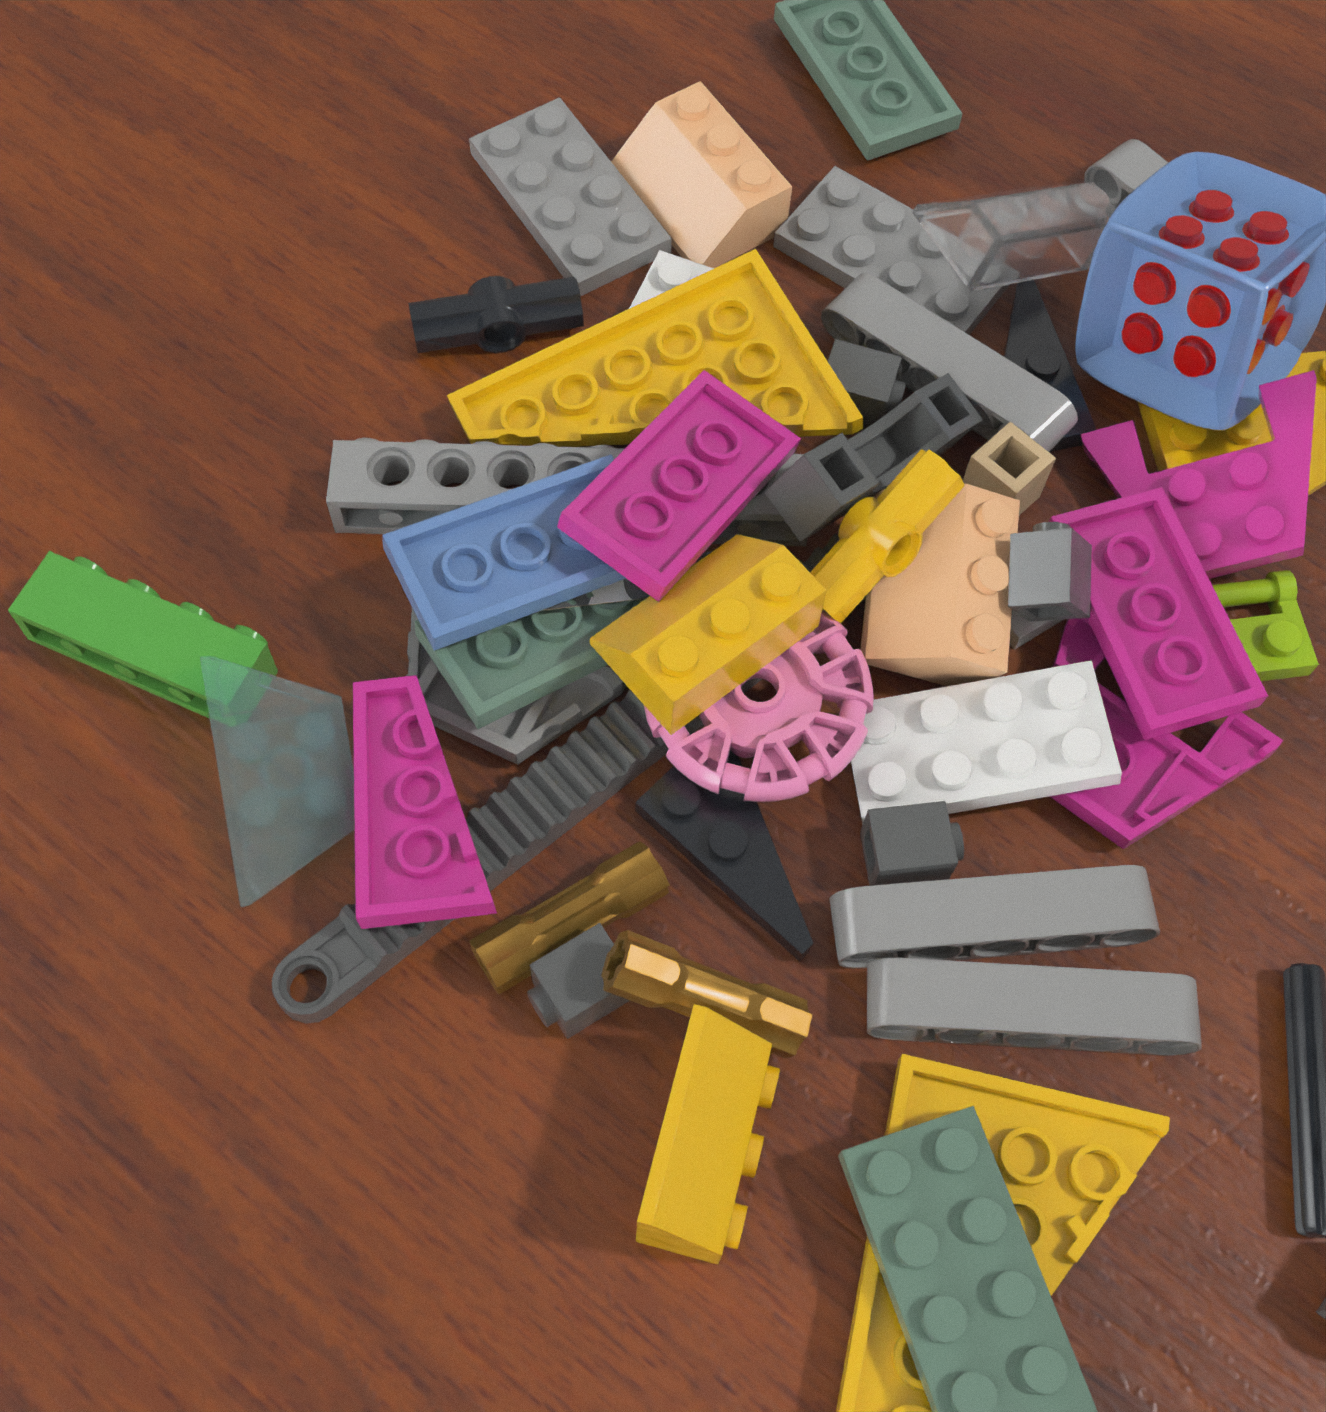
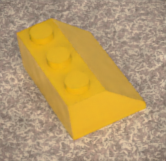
(712, 628)
(707, 1139)

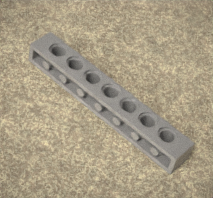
(365, 503)

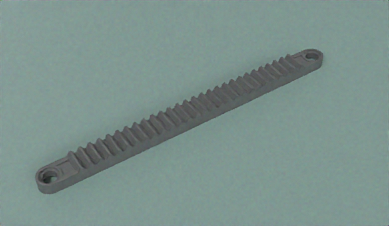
(505, 835)

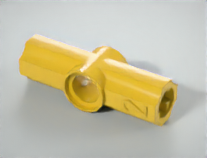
(885, 532)

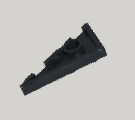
(1037, 349)
(731, 848)

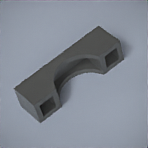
(844, 471)

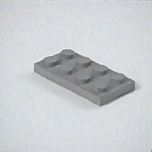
(569, 195)
(858, 230)

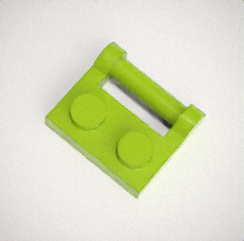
(1274, 642)

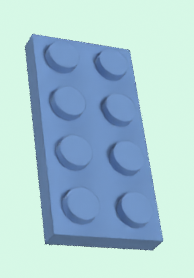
(497, 558)

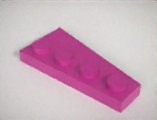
(409, 825)

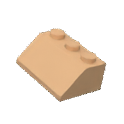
(704, 178)
(949, 607)

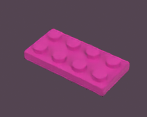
(678, 485)
(1161, 617)

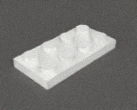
(988, 742)

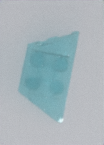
(279, 772)

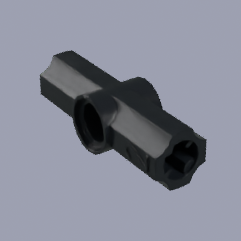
(496, 314)

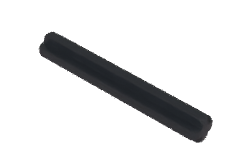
(1307, 1093)

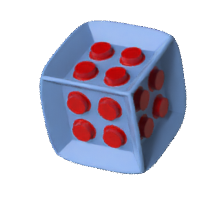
(1204, 288)

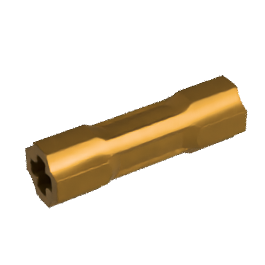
(610, 893)
(663, 978)

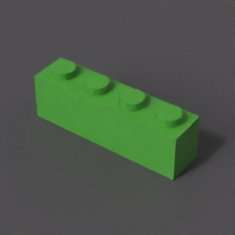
(130, 630)

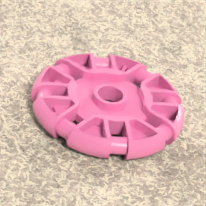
(773, 726)

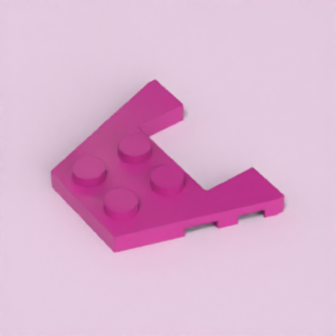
(1236, 505)
(1158, 773)

